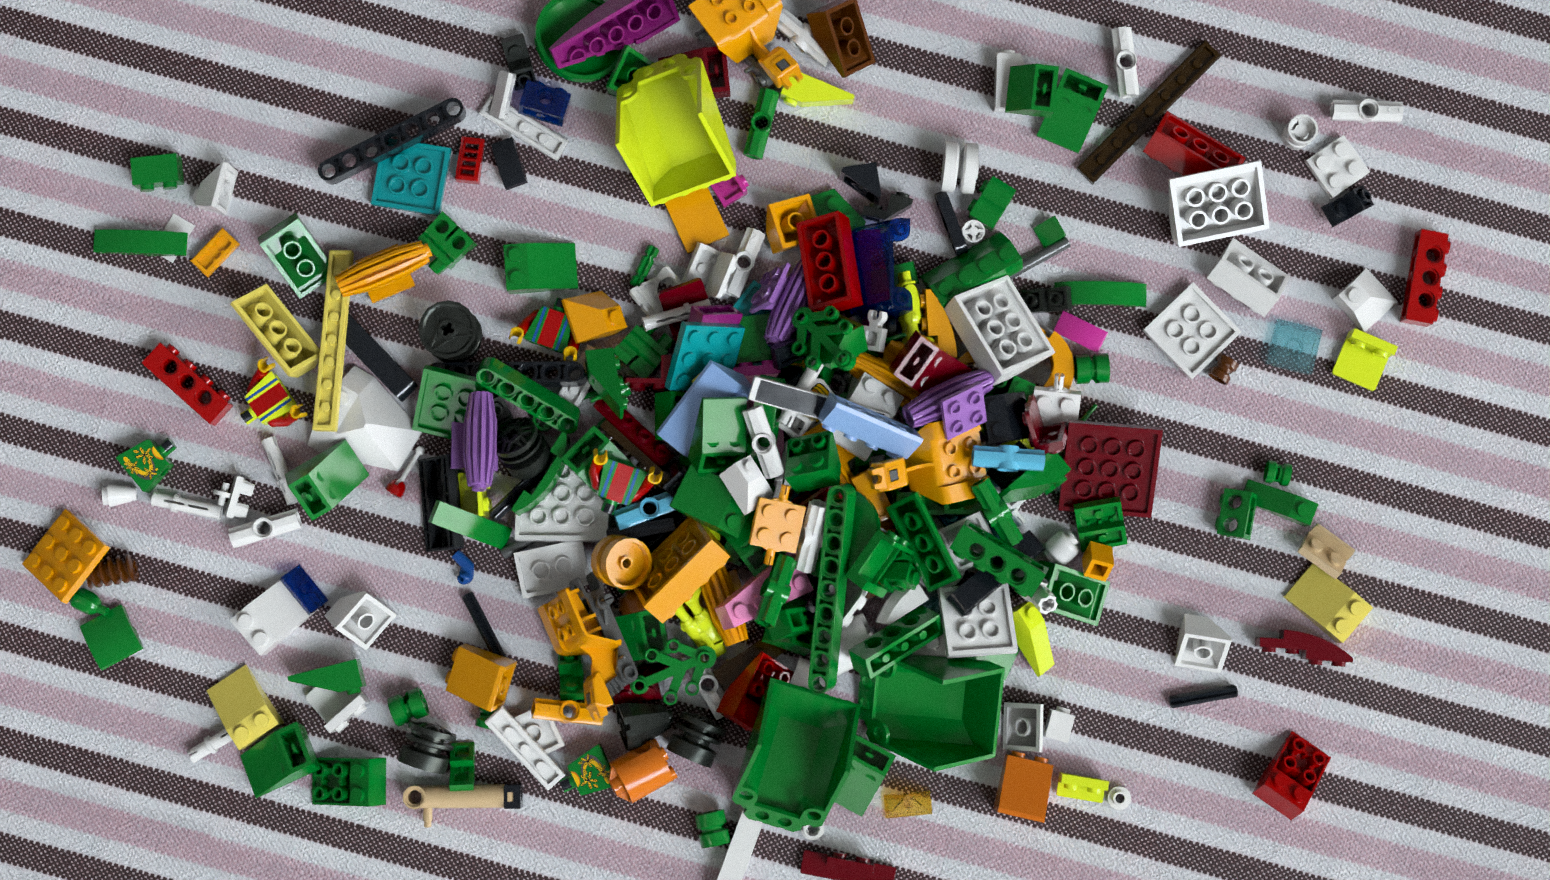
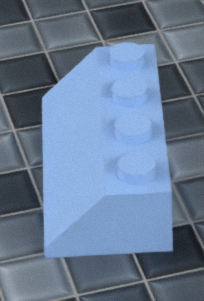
(712, 382)
(869, 426)

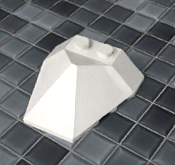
(370, 423)

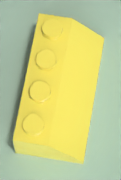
(278, 331)

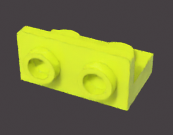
(1081, 787)

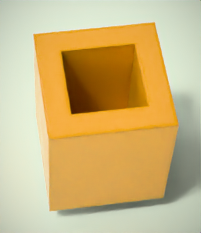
(1097, 561)

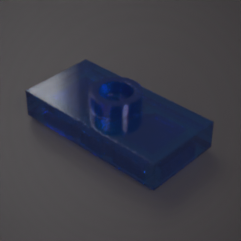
(304, 589)

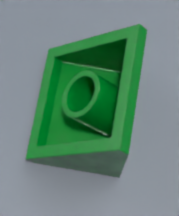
(627, 64)

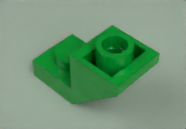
(571, 677)

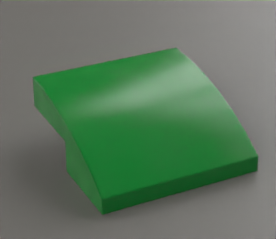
(1100, 522)
(111, 637)

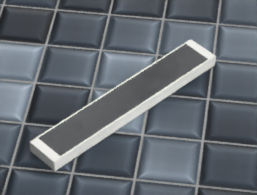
(790, 397)

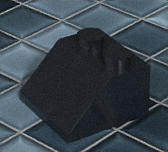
(1005, 418)

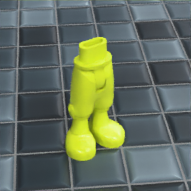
(910, 321)
(700, 627)

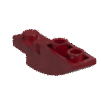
(1311, 647)

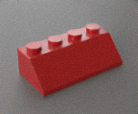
(1187, 148)
(829, 262)

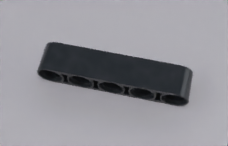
(379, 360)
(983, 583)

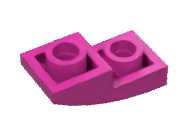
(1080, 331)

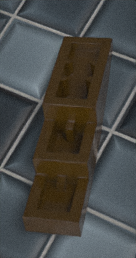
(732, 669)

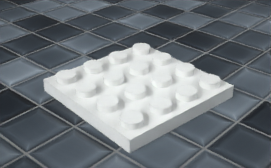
(565, 514)

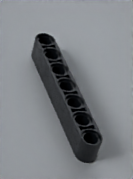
(380, 141)
(541, 369)

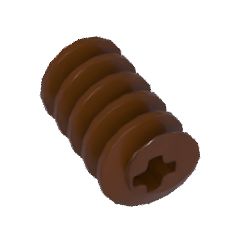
(113, 572)

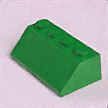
(980, 265)
(931, 552)

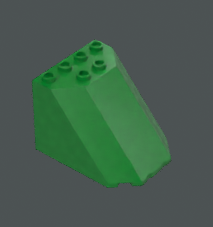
(934, 709)
(796, 756)

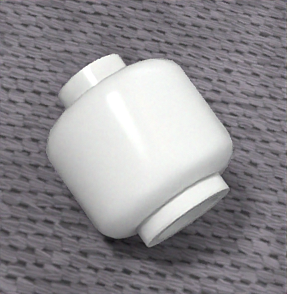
(1061, 548)

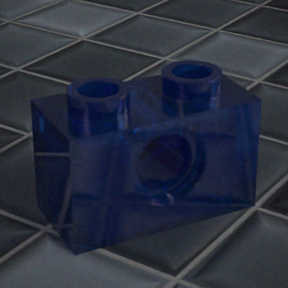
(551, 113)

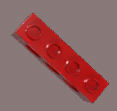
(1412, 311)
(158, 364)

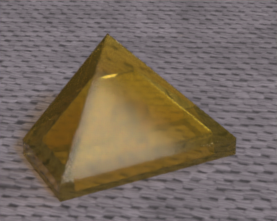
(907, 804)

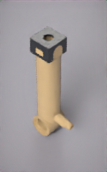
(483, 796)

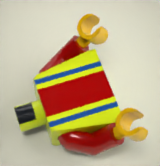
(270, 399)

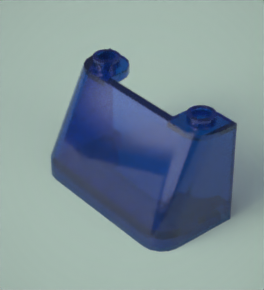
(876, 268)

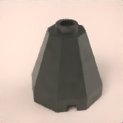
(641, 722)

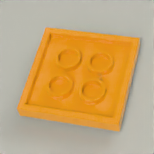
(65, 556)

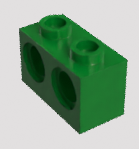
(1243, 514)

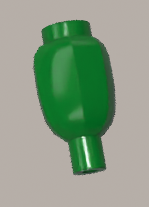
(88, 602)

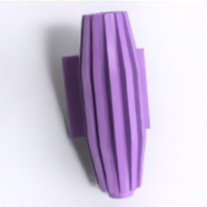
(783, 297)
(954, 401)
(476, 441)

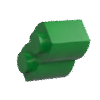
(992, 202)

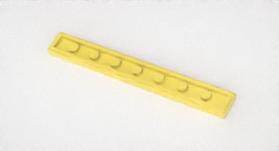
(332, 346)

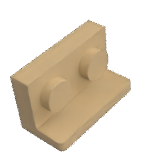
(1325, 550)

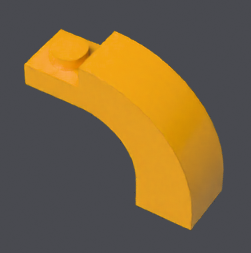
(1061, 361)

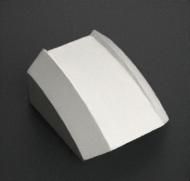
(899, 604)

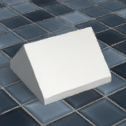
(1023, 726)

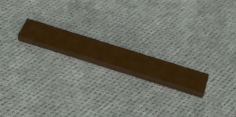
(1148, 112)

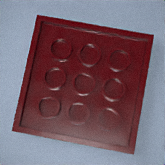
(1111, 463)

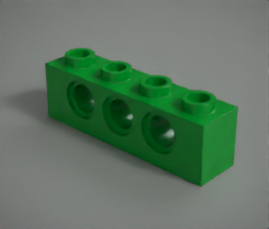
(993, 546)
(896, 641)

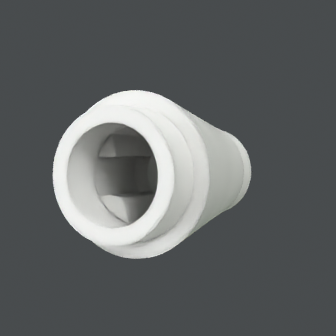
(117, 494)

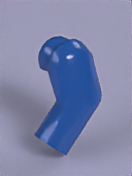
(466, 571)

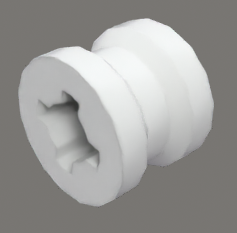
(973, 227)

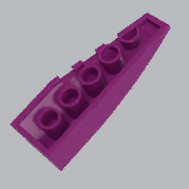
(613, 27)

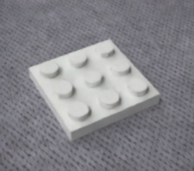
(1192, 331)
(982, 631)

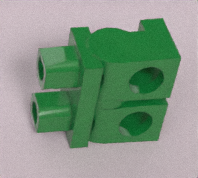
(446, 242)
(641, 345)

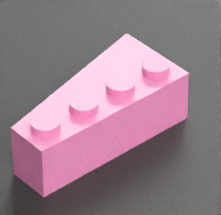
(744, 602)

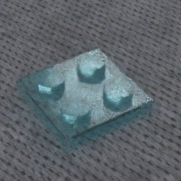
(1293, 347)

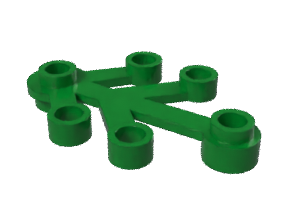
(820, 336)
(676, 669)

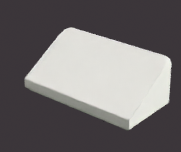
(503, 94)

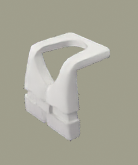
(647, 295)

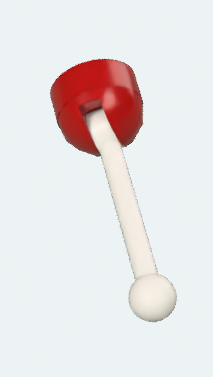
(397, 486)

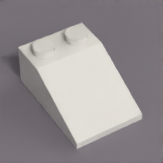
(872, 394)
(270, 618)

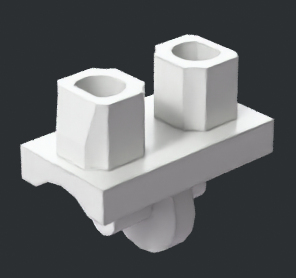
(238, 487)

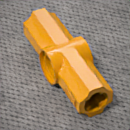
(553, 710)

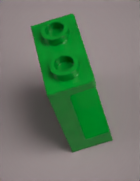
(876, 560)

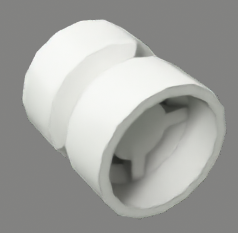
(1299, 132)

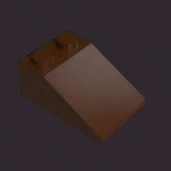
(842, 36)

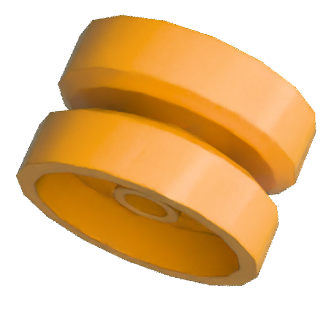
(621, 561)

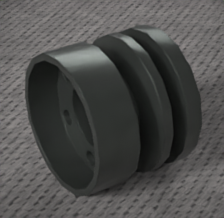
(523, 448)
(696, 739)
(427, 747)

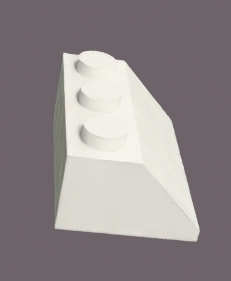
(1248, 277)

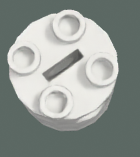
(850, 637)

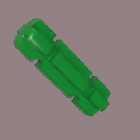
(644, 265)

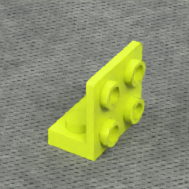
(1363, 359)
(473, 501)

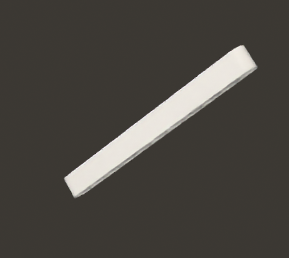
(747, 829)

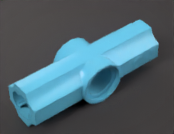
(1008, 458)
(634, 513)

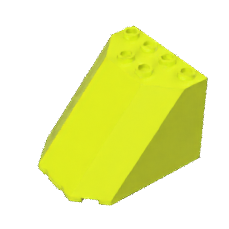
(672, 130)

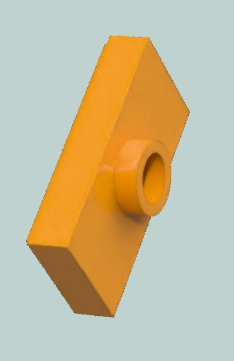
(215, 252)

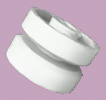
(961, 168)

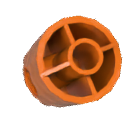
(640, 772)

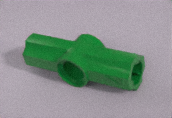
(764, 110)
(996, 511)
(775, 591)

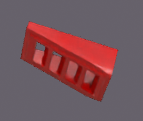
(468, 178)

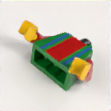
(548, 329)
(619, 481)

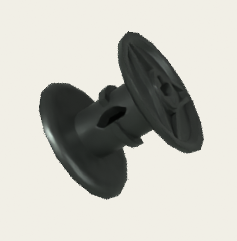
(451, 317)

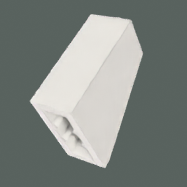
(1002, 68)

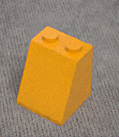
(480, 676)

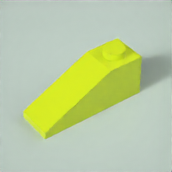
(814, 92)
(1032, 637)

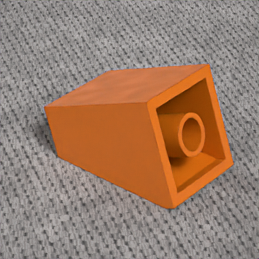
(1024, 787)

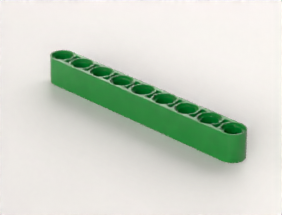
(825, 598)

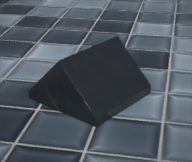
(864, 180)

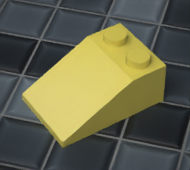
(1328, 603)
(244, 708)

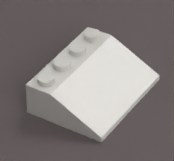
(1217, 204)
(998, 329)

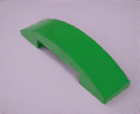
(1106, 293)
(527, 501)

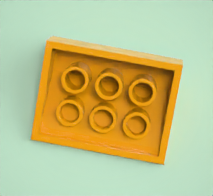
(680, 568)

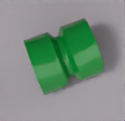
(1091, 368)
(408, 706)
(712, 828)

